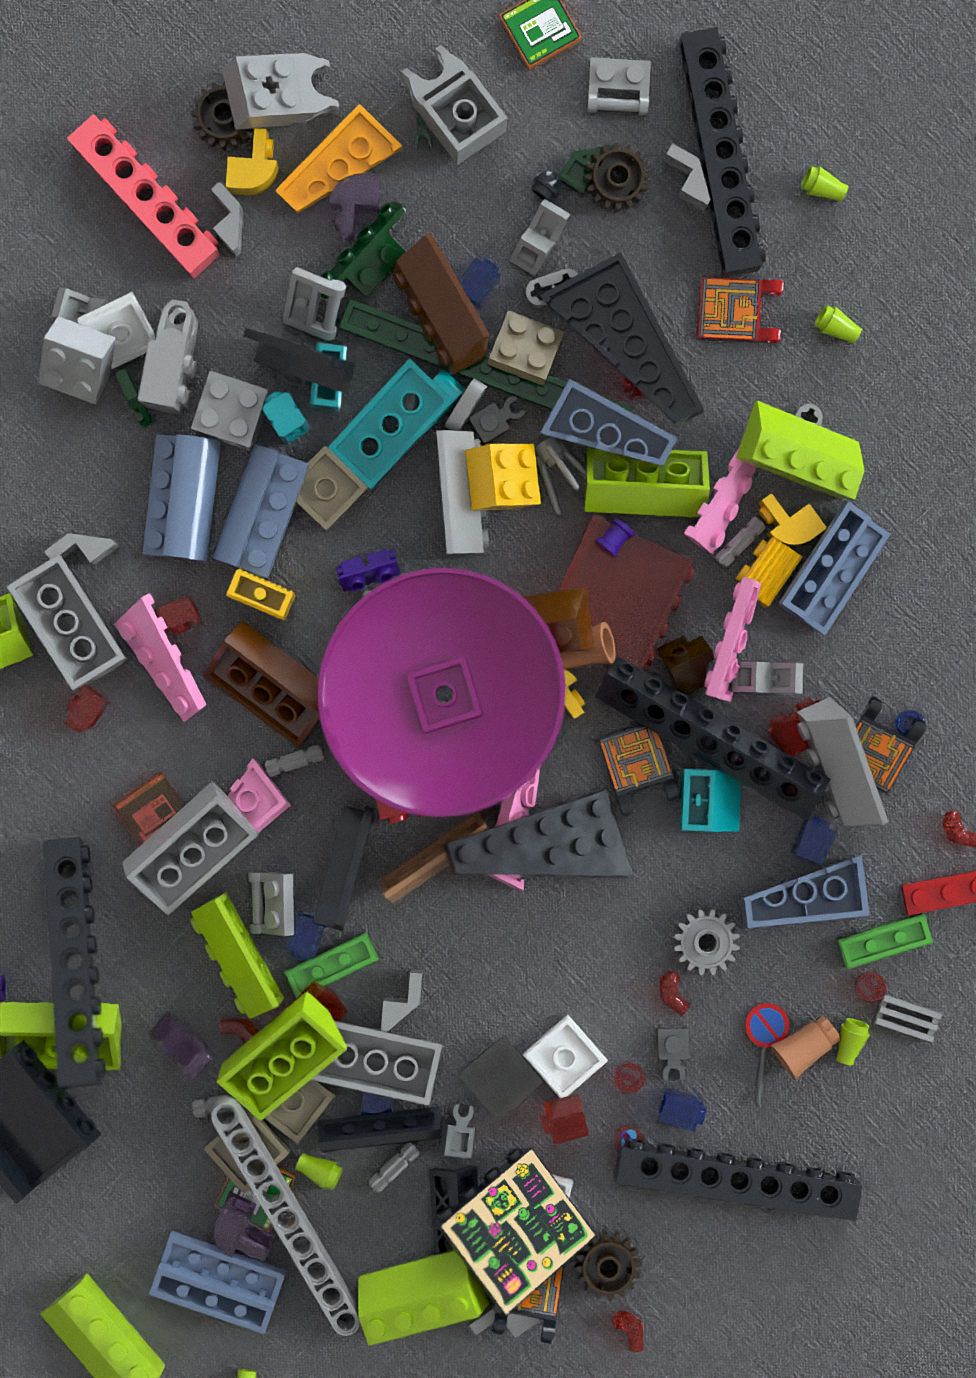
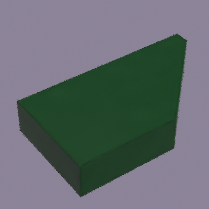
(574, 170)
(131, 394)

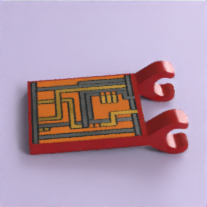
(733, 309)

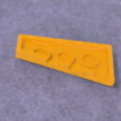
(348, 150)

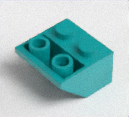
(709, 801)

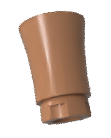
(602, 653)
(805, 1046)

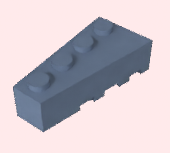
(601, 424)
(816, 897)

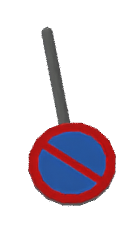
(764, 1027)

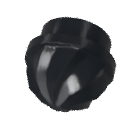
(547, 185)

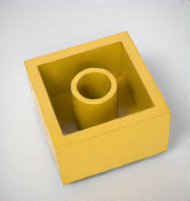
(502, 477)

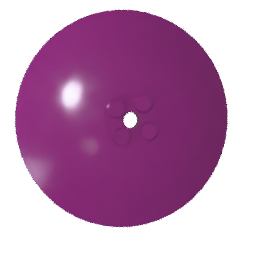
(385, 679)

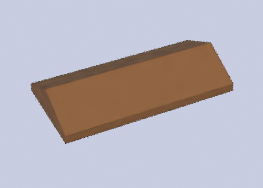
(427, 861)

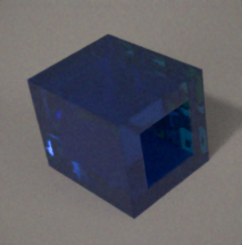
(480, 281)
(814, 840)
(306, 937)
(681, 1110)

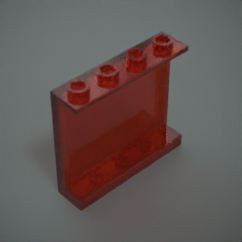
(629, 590)

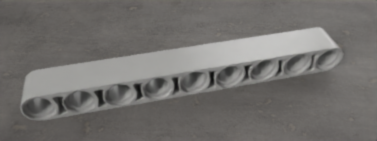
(289, 1229)

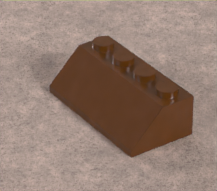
(441, 305)
(566, 617)
(267, 683)

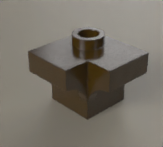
(686, 662)

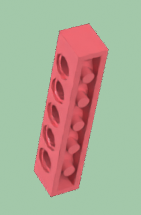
(87, 142)

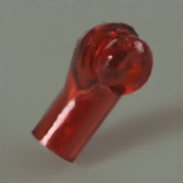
(955, 830)
(669, 993)
(242, 1027)
(633, 1327)

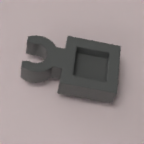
(491, 421)
(673, 1046)
(458, 1137)

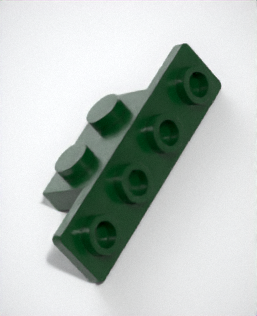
(371, 254)

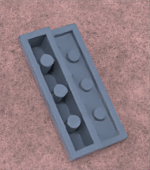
(181, 497)
(261, 511)
(834, 568)
(216, 1284)

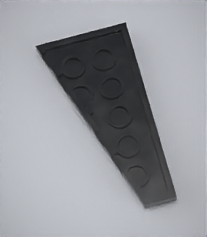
(619, 324)
(558, 841)

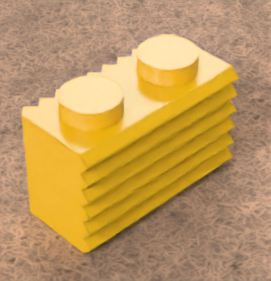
(771, 568)
(261, 594)

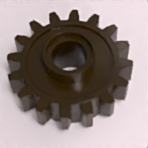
(217, 131)
(631, 170)
(610, 1281)

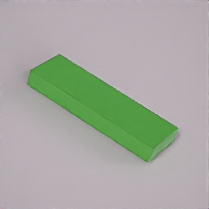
(884, 941)
(332, 964)

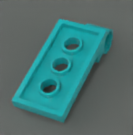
(435, 398)

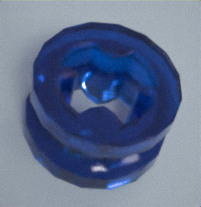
(900, 720)

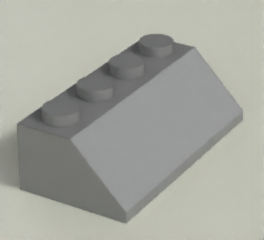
(461, 524)
(67, 623)
(840, 757)
(189, 848)
(384, 1064)

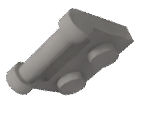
(619, 77)
(304, 300)
(278, 903)

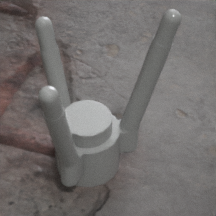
(552, 454)

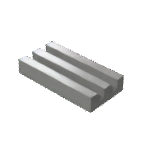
(932, 1025)

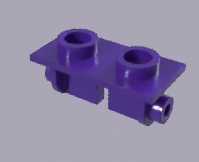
(356, 576)

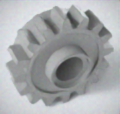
(712, 956)

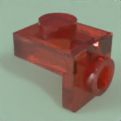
(328, 999)

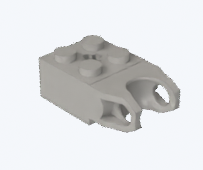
(275, 90)
(454, 96)
(170, 362)

